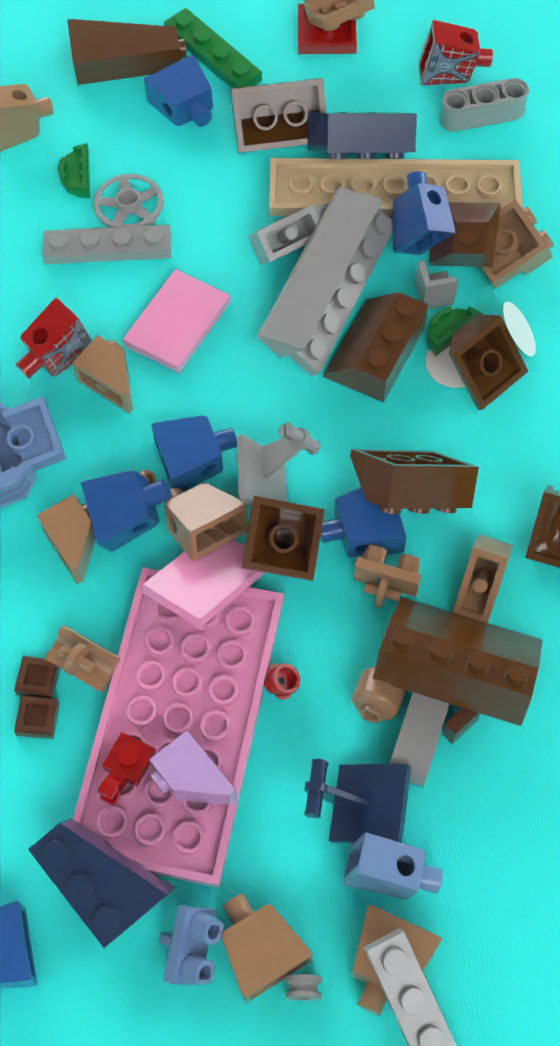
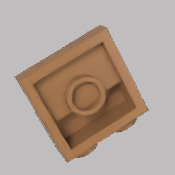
(517, 245)

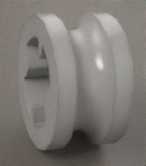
(303, 987)

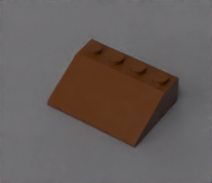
(459, 661)

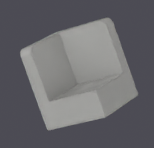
(435, 288)

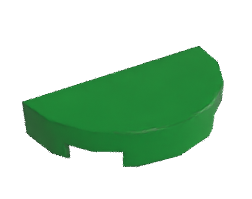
(75, 171)
(443, 326)

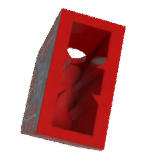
(451, 54)
(53, 341)

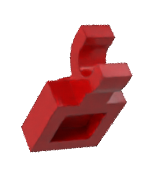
(125, 763)

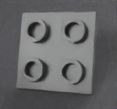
(263, 467)

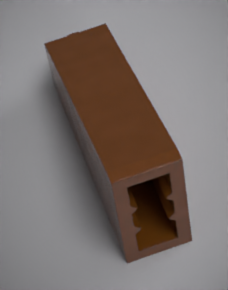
(121, 50)

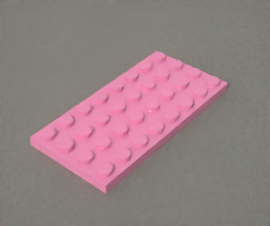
(174, 683)

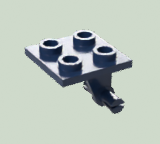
(365, 799)

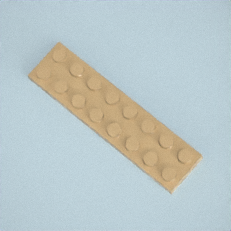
(310, 181)

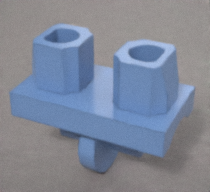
(189, 945)

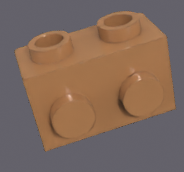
(331, 13)

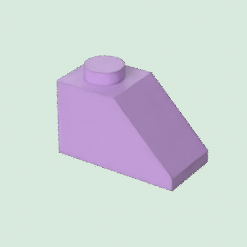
(190, 773)

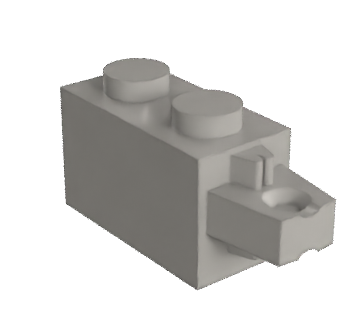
(286, 234)

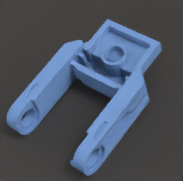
(26, 445)

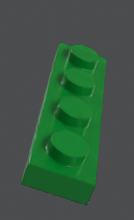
(214, 51)

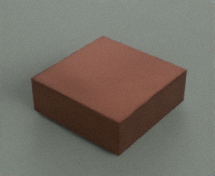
(37, 678)
(37, 717)
(459, 724)

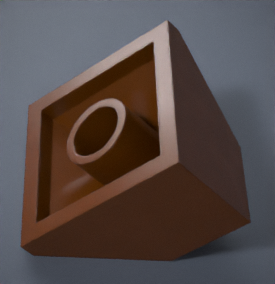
(473, 238)
(486, 358)
(283, 538)

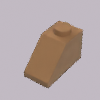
(105, 372)
(70, 534)
(482, 578)

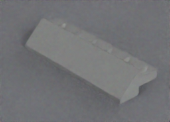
(327, 280)

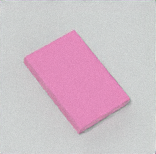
(177, 320)
(201, 586)

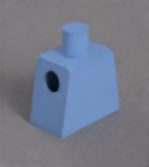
(374, 866)

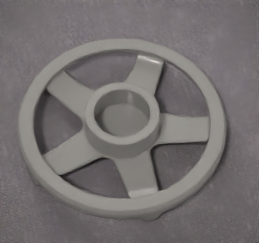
(128, 201)

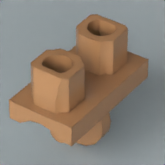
(387, 580)
(83, 658)

